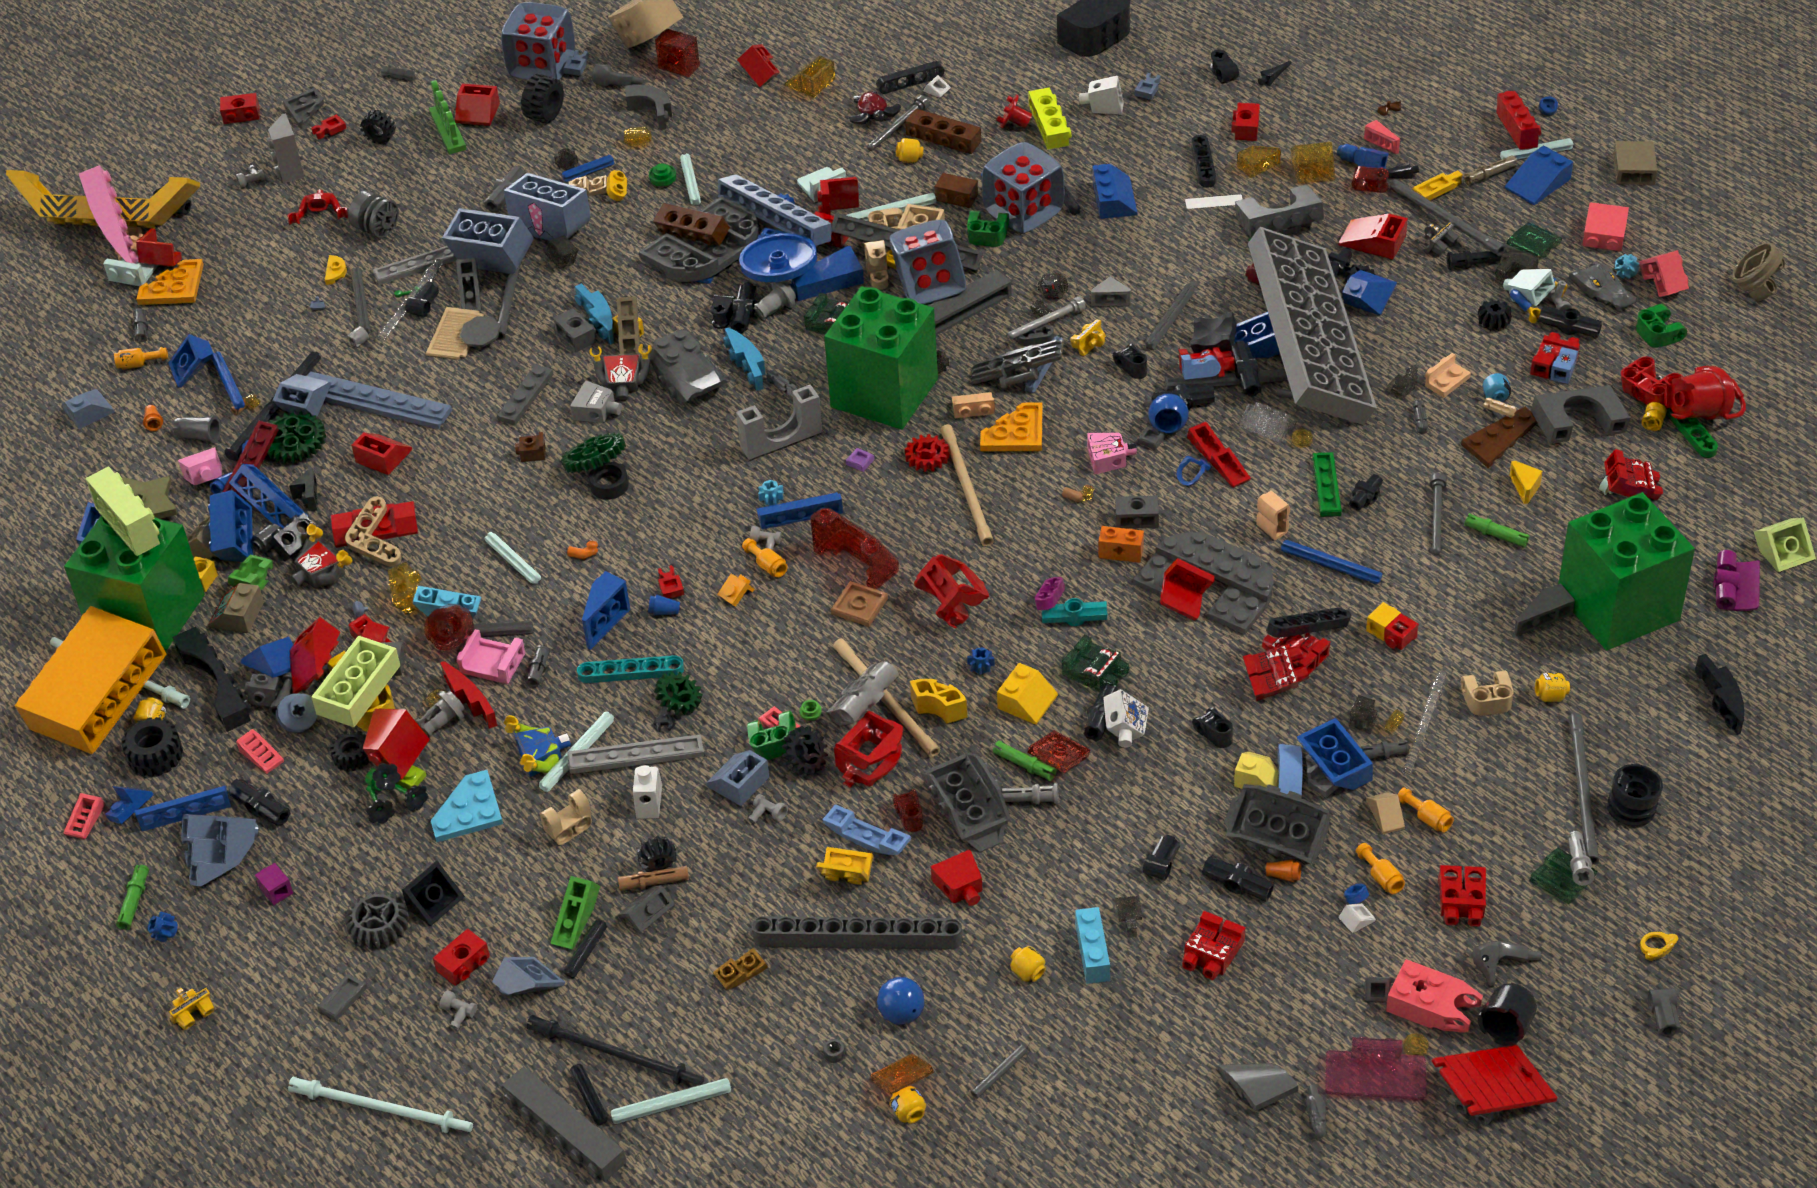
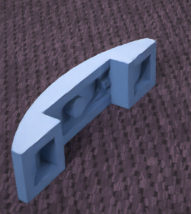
(1290, 768)
(863, 834)

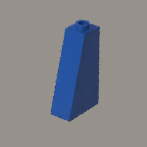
(829, 275)

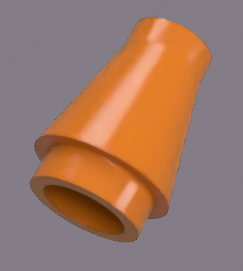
(152, 418)
(1285, 870)

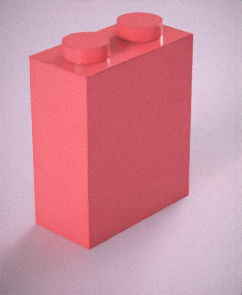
(1605, 226)

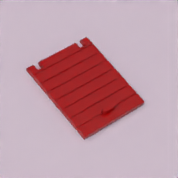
(1494, 1080)

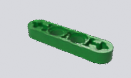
(1697, 442)

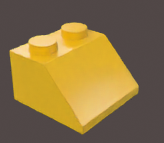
(1026, 694)

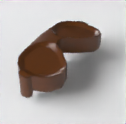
(1396, 106)

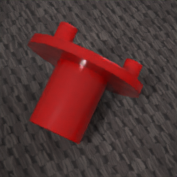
(1014, 114)

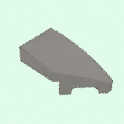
(1317, 779)

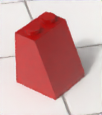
(394, 739)

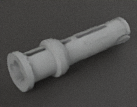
(1035, 793)
(1580, 863)

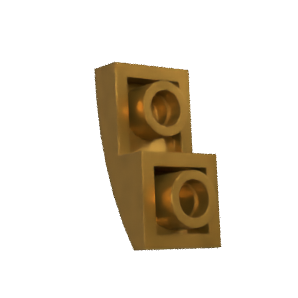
(737, 972)

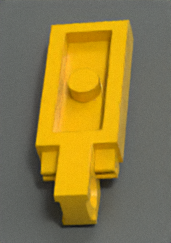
(1439, 185)

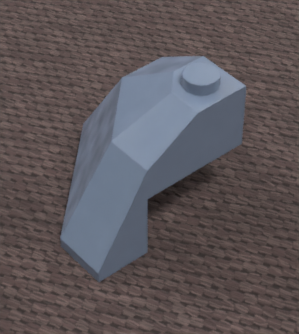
(215, 844)

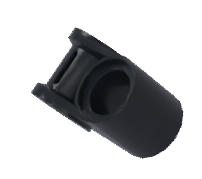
(1223, 66)
(722, 310)
(1131, 361)
(1214, 728)

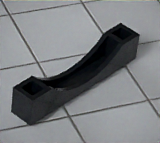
(229, 706)

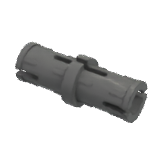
(140, 325)
(538, 666)
(1386, 749)

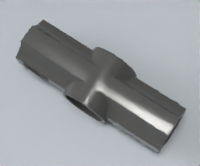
(497, 197)

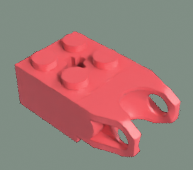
(1431, 998)

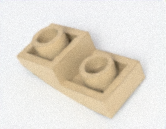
(594, 187)

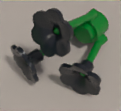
(386, 778)

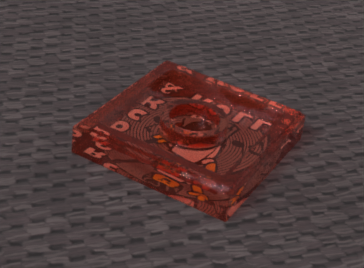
(1059, 751)

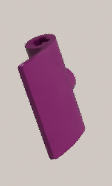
(1736, 583)

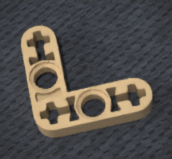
(366, 538)

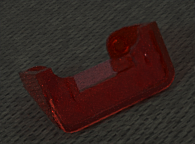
(836, 533)

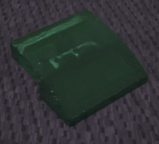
(1534, 240)
(1557, 876)

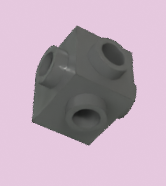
(261, 689)

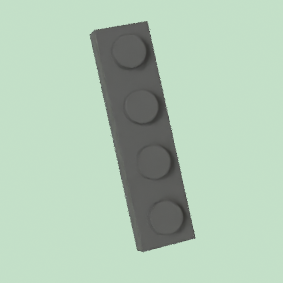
(525, 394)

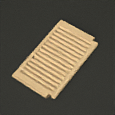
(447, 340)

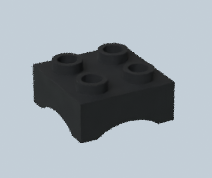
(1214, 333)

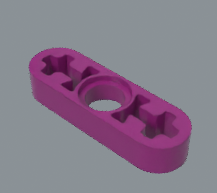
(1049, 593)

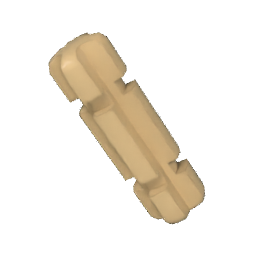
(1499, 407)

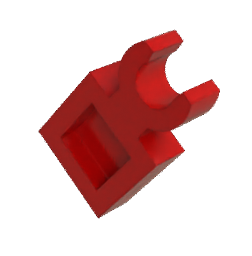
(329, 126)
(670, 583)

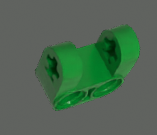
(987, 232)
(1653, 329)
(769, 742)

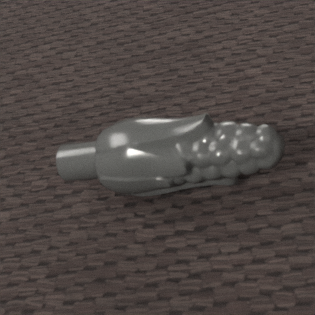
(1316, 1110)

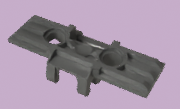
(1008, 361)

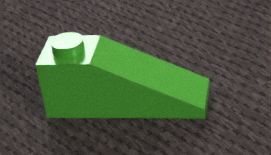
(575, 911)

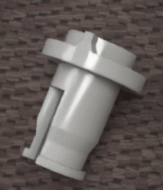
(780, 296)
(441, 712)

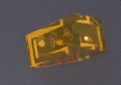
(1258, 159)

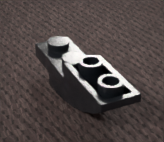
(1727, 695)

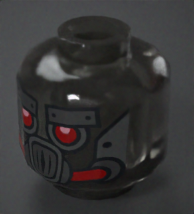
(1053, 285)

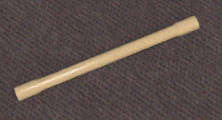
(982, 528)
(924, 740)

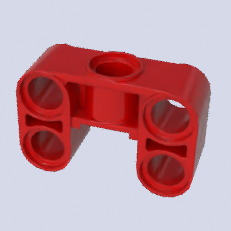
(1641, 382)

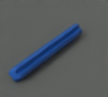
(227, 380)
(1331, 561)

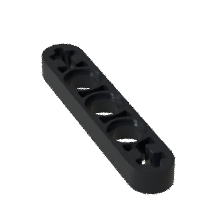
(1308, 622)

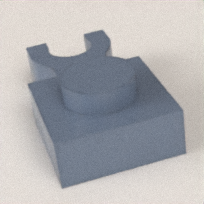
(576, 64)
(1148, 87)

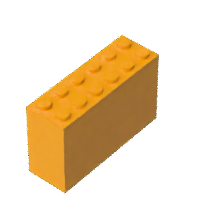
(91, 679)

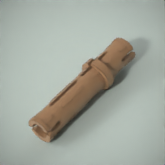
(652, 878)

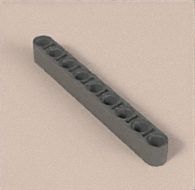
(857, 932)

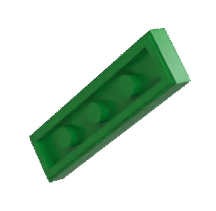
(1326, 484)

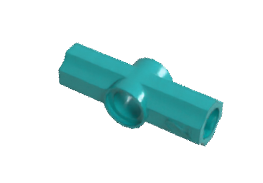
(1075, 612)

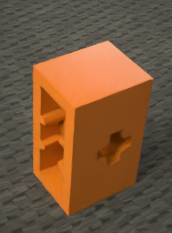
(1121, 544)

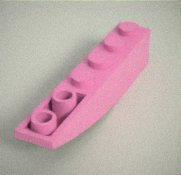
(106, 211)

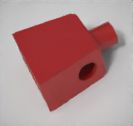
(958, 878)

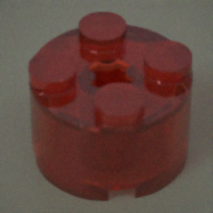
(449, 637)

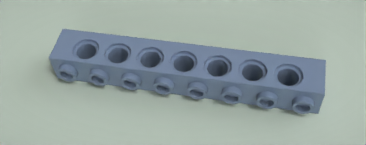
(775, 209)

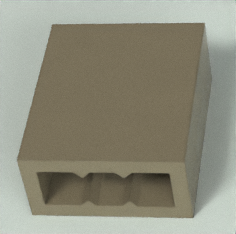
(1635, 162)

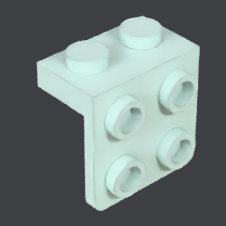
(811, 182)
(127, 272)

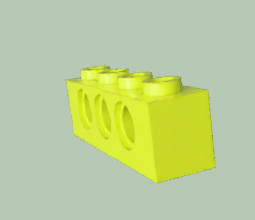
(1049, 118)

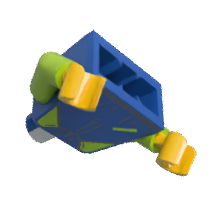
(536, 746)

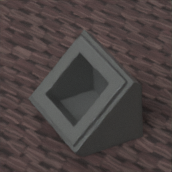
(1377, 989)

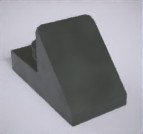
(306, 488)

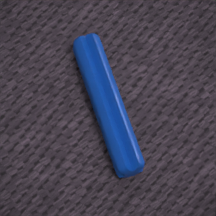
(587, 168)

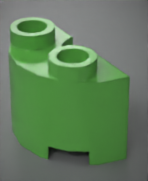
(251, 571)

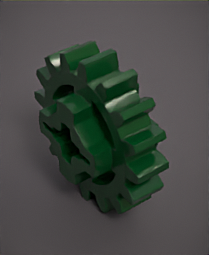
(668, 688)

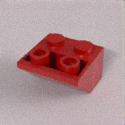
(476, 104)
(379, 452)

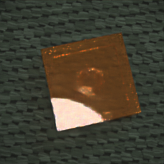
(901, 1073)

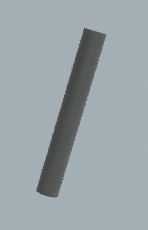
(999, 1071)

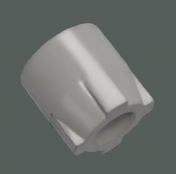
(358, 336)

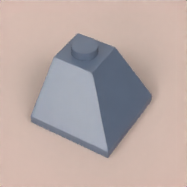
(87, 408)
(524, 976)

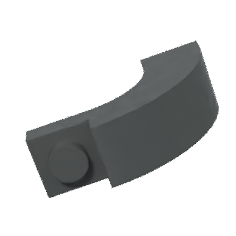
(650, 99)

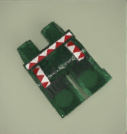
(823, 313)
(1094, 664)

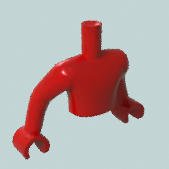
(317, 202)

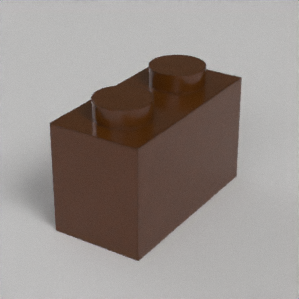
(956, 190)

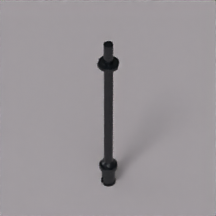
(552, 1029)

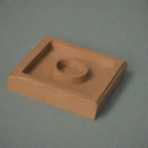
(859, 603)

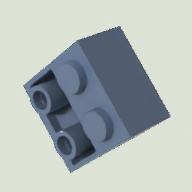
(301, 394)
(740, 776)

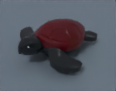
(872, 107)

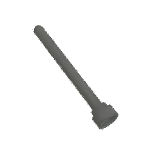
(920, 103)
(1437, 483)

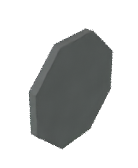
(480, 331)

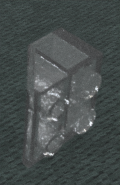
(1266, 422)

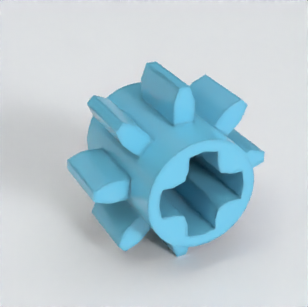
(1626, 266)
(770, 492)

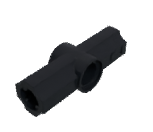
(743, 307)
(1570, 321)
(1246, 368)
(1191, 396)
(1096, 720)
(259, 802)
(1238, 878)

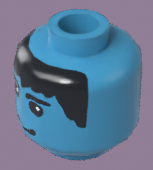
(1497, 387)

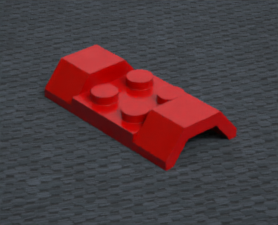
(397, 522)

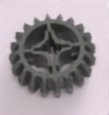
(377, 919)

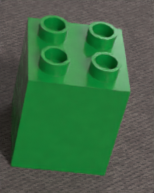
(881, 357)
(1626, 570)
(149, 589)

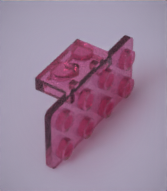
(1375, 1070)

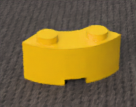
(938, 699)

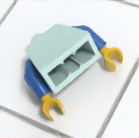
(1530, 288)

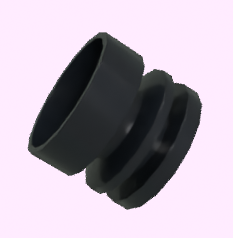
(1634, 795)

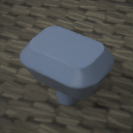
(317, 304)
(359, 609)

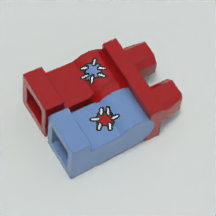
(1556, 356)
(1205, 364)

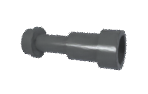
(285, 691)

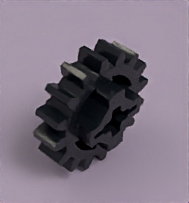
(805, 750)

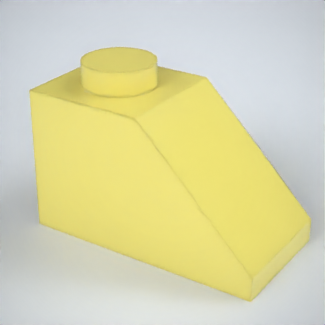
(1255, 770)

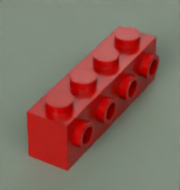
(1518, 120)

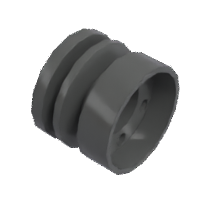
(373, 214)

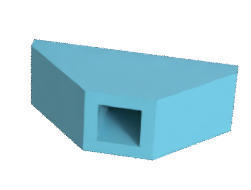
(430, 599)

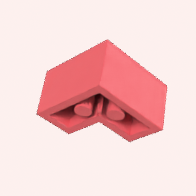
(1666, 272)

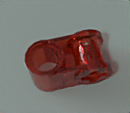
(1369, 178)
(909, 810)

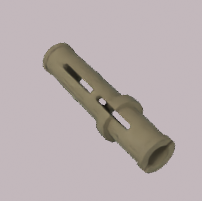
(1484, 172)

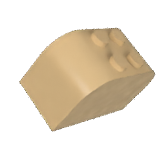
(644, 20)

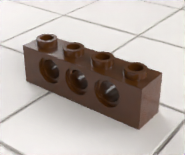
(943, 131)
(691, 224)

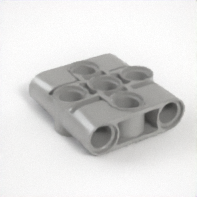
(862, 693)

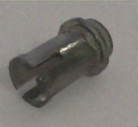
(1039, 308)

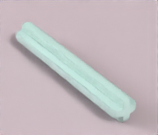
(1557, 146)
(690, 179)
(512, 558)

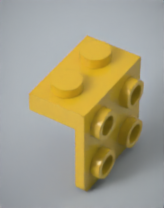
(846, 864)

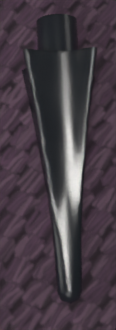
(1268, 76)
(1403, 171)

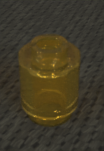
(637, 136)

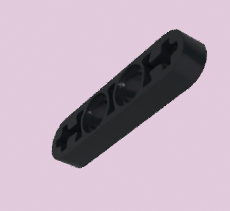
(891, 80)
(1203, 161)

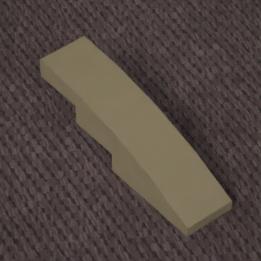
(628, 325)

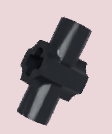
(1340, 261)
(1366, 492)

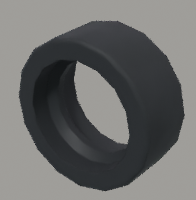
(608, 491)

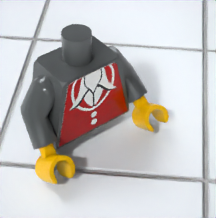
(622, 372)
(318, 563)

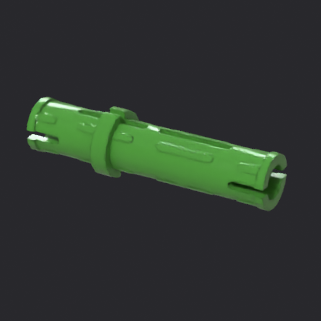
(1486, 526)
(1030, 763)
(135, 889)

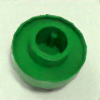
(662, 175)

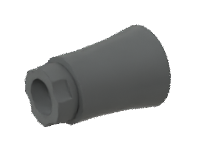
(198, 428)

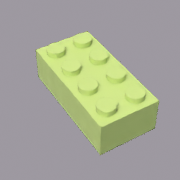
(123, 510)
(356, 681)

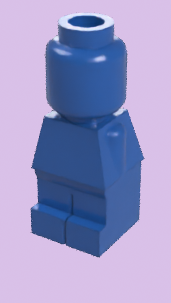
(1363, 157)

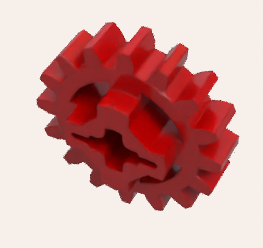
(926, 453)

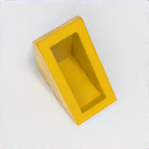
(1525, 479)

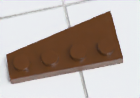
(1497, 437)

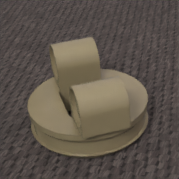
(1755, 269)

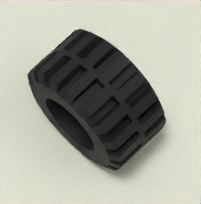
(542, 98)
(156, 759)

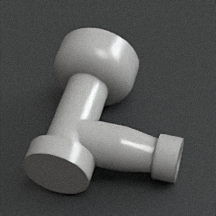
(253, 176)
(1555, 296)
(772, 538)
(778, 810)
(464, 1009)

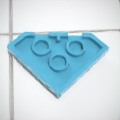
(468, 808)

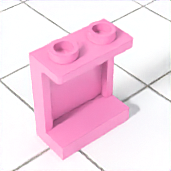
(490, 658)

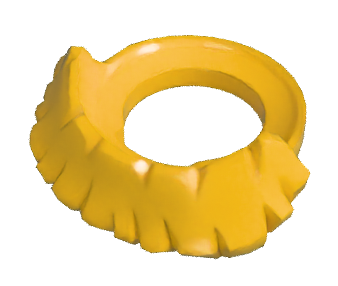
(1655, 953)

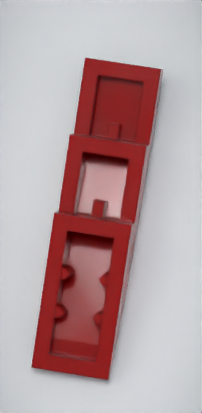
(468, 693)

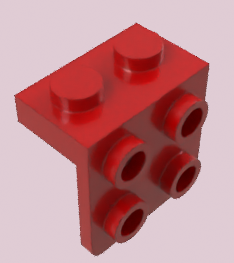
(838, 194)
(1184, 588)

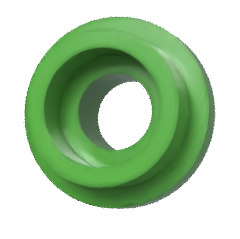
(813, 707)

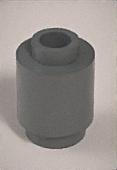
(263, 537)

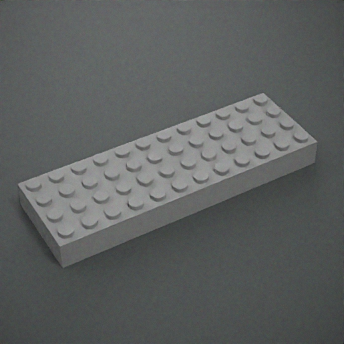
(1311, 326)

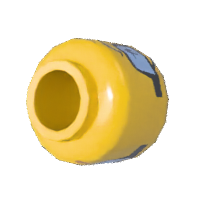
(908, 1105)

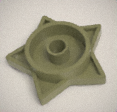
(154, 495)

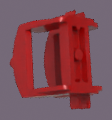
(938, 580)
(888, 748)

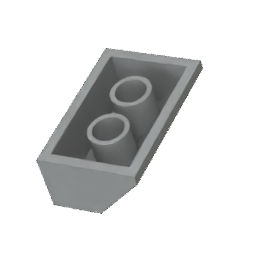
(285, 150)

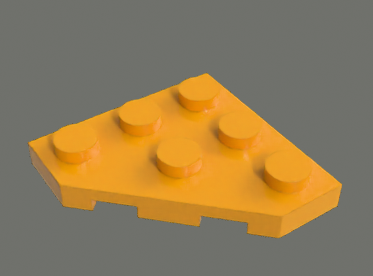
(173, 286)
(1015, 431)

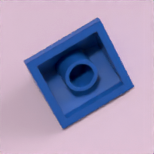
(271, 658)

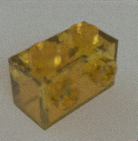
(403, 586)

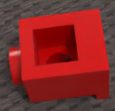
(1398, 636)

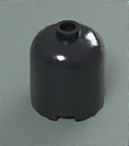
(1508, 1014)

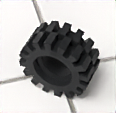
(385, 124)
(345, 742)

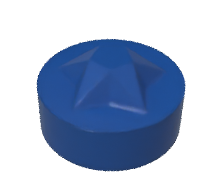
(1548, 106)
(1356, 893)

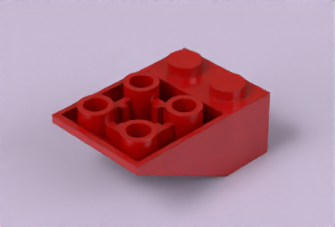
(1376, 234)
(311, 653)

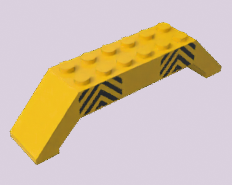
(76, 210)

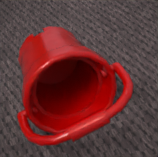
(1704, 394)

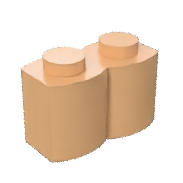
(1273, 515)

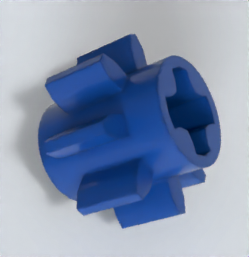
(981, 660)
(162, 927)

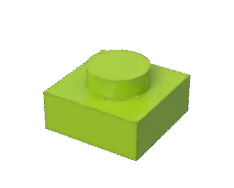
(413, 777)

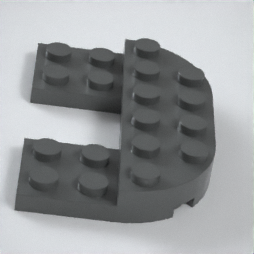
(688, 263)
(1245, 573)

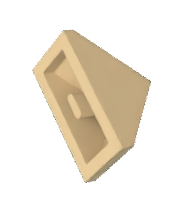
(1387, 812)

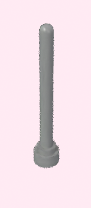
(1075, 305)

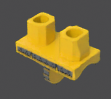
(1091, 336)
(188, 1003)

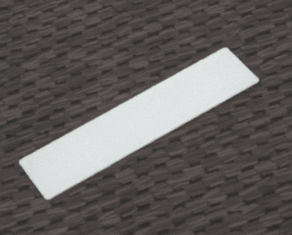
(1212, 201)

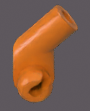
(584, 553)

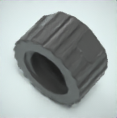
(834, 1044)

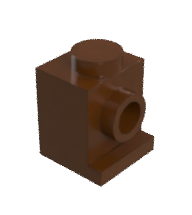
(531, 448)

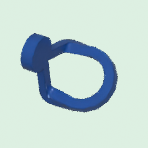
(1204, 465)

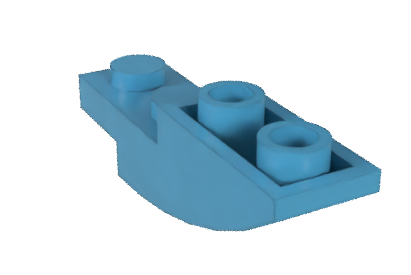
(598, 311)
(745, 355)

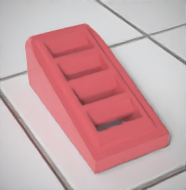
(1381, 136)
(252, 740)
(80, 807)

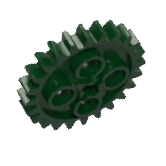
(296, 437)
(593, 452)

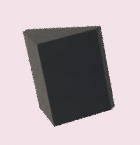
(431, 894)

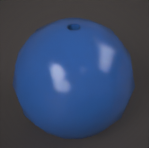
(1168, 413)
(900, 1000)

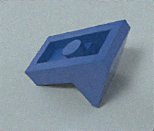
(130, 801)

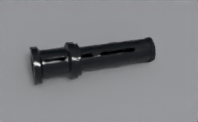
(1467, 258)

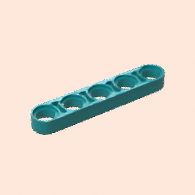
(621, 665)

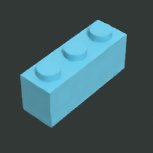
(1092, 945)

